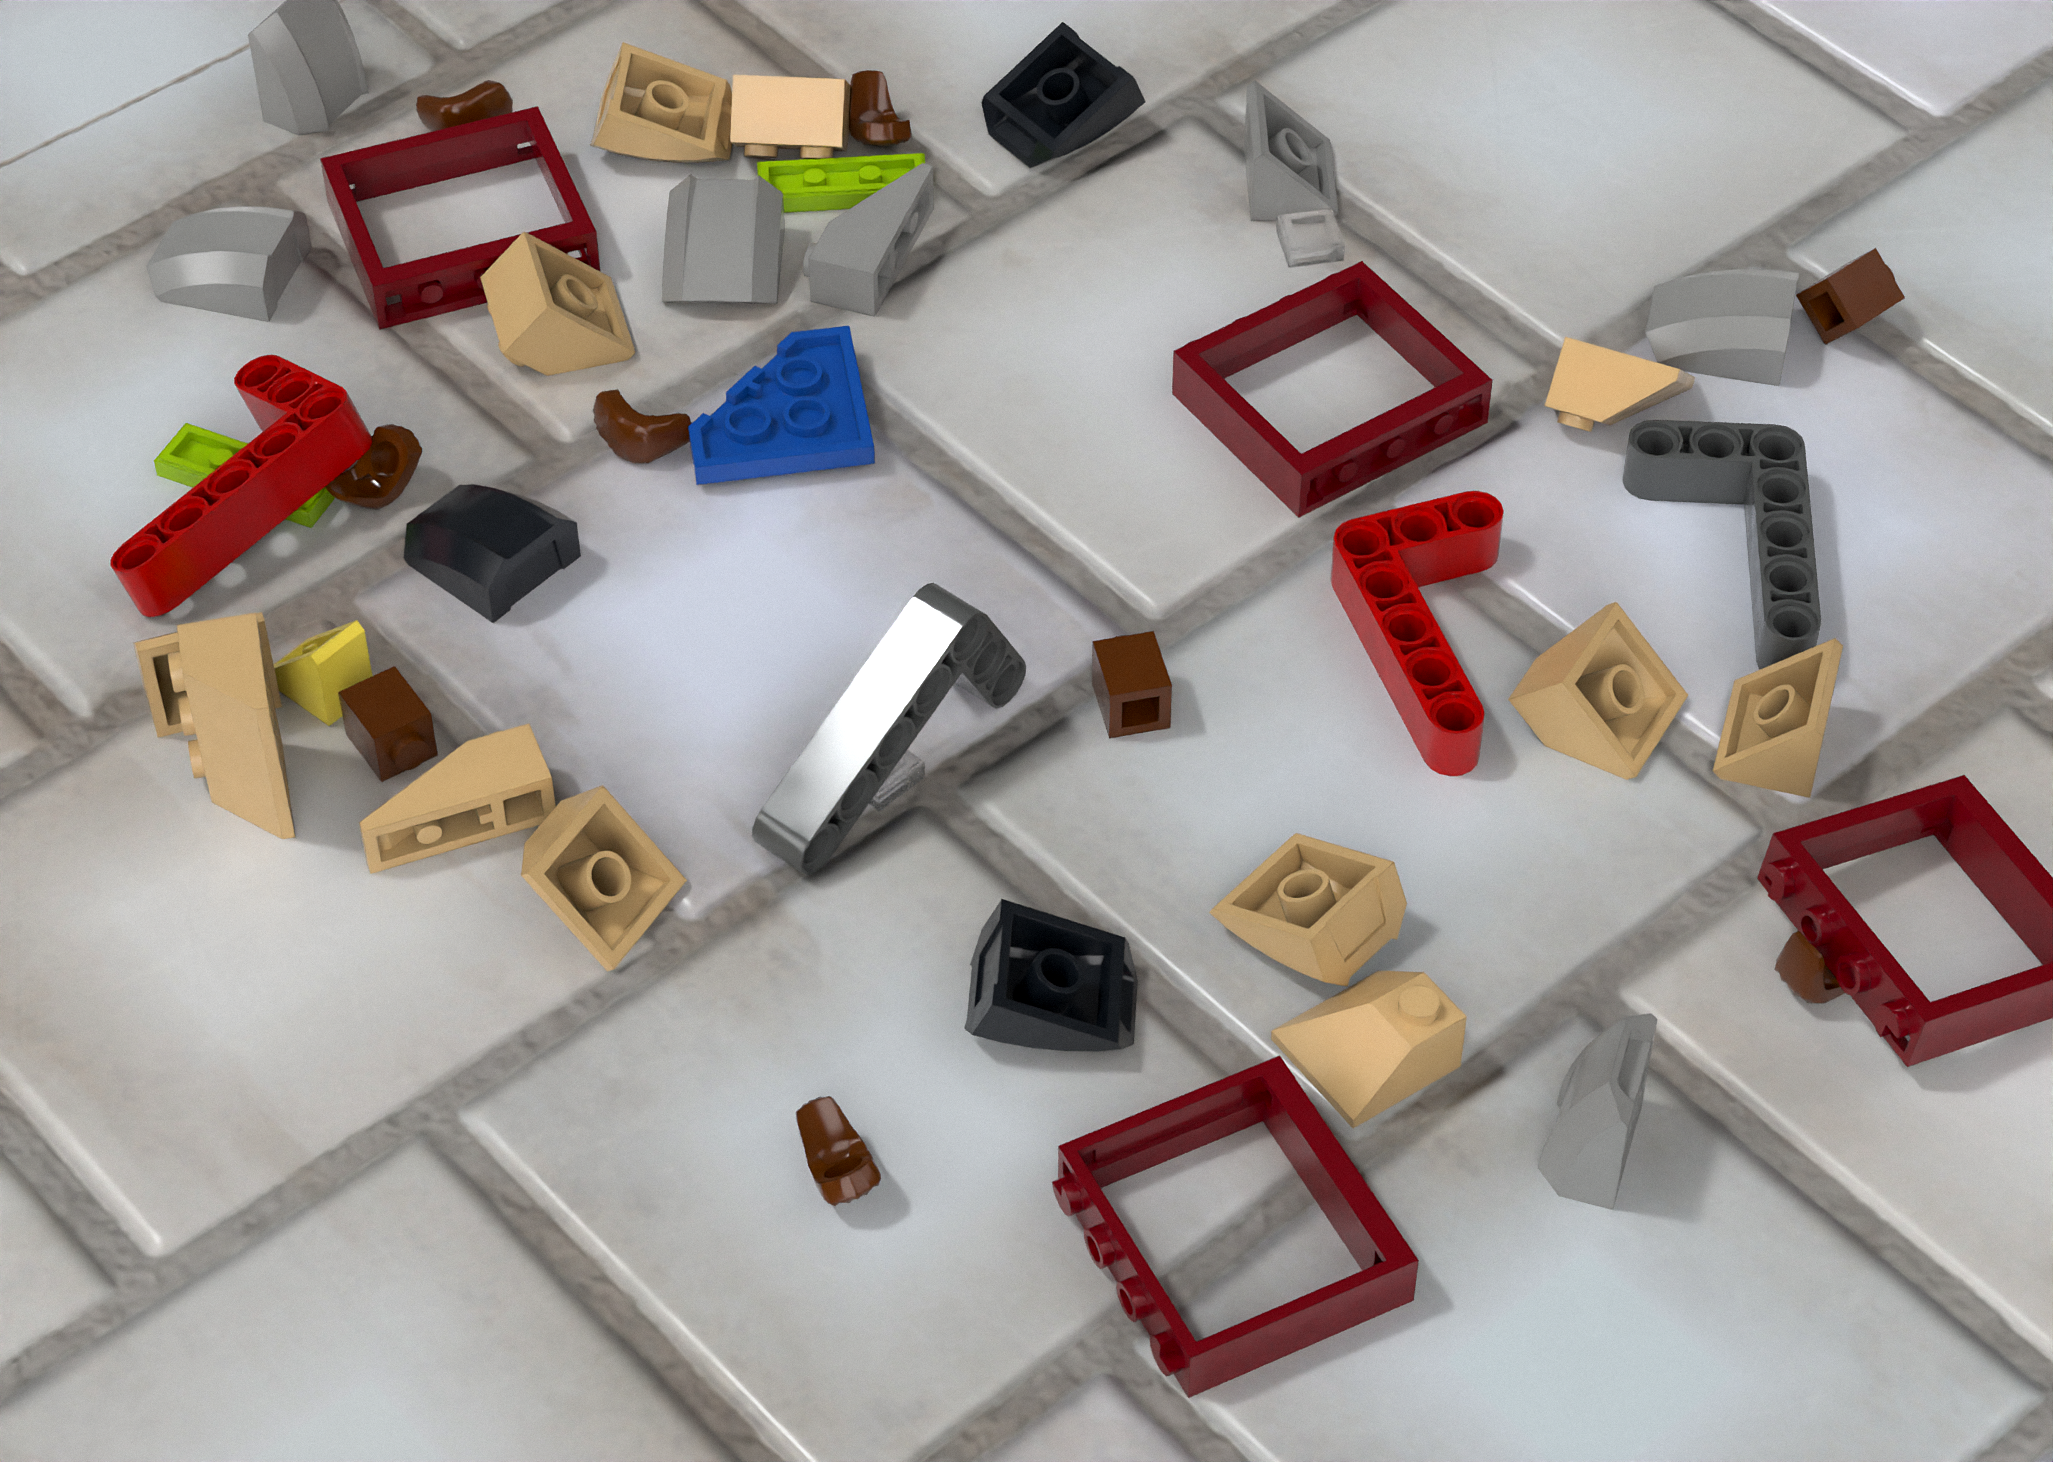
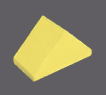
(322, 668)

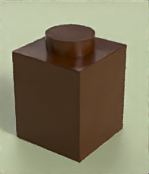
(1850, 296)
(1131, 684)
(388, 723)

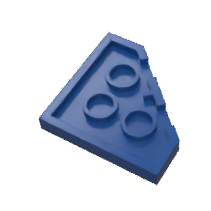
(790, 415)

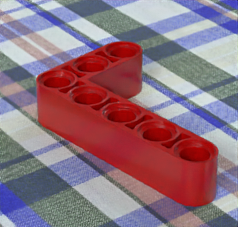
(304, 445)
(1377, 579)

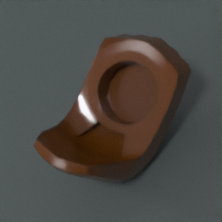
(478, 103)
(872, 113)
(635, 435)
(382, 471)
(1805, 971)
(835, 1152)

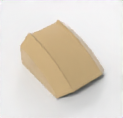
(663, 110)
(1317, 908)

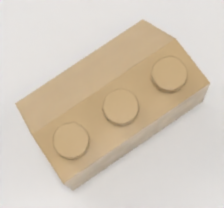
(233, 720)

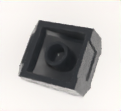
(1058, 99)
(489, 546)
(1051, 983)

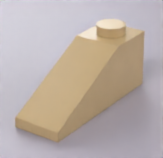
(466, 798)

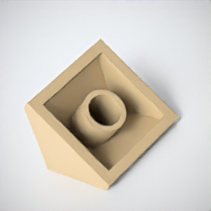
(1779, 722)

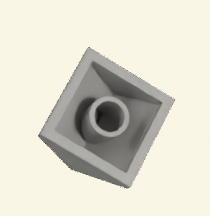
(1284, 160)

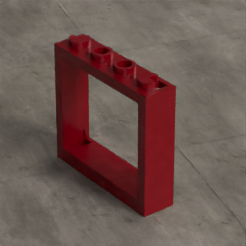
(451, 278)
(1362, 453)
(1860, 961)
(1193, 1120)

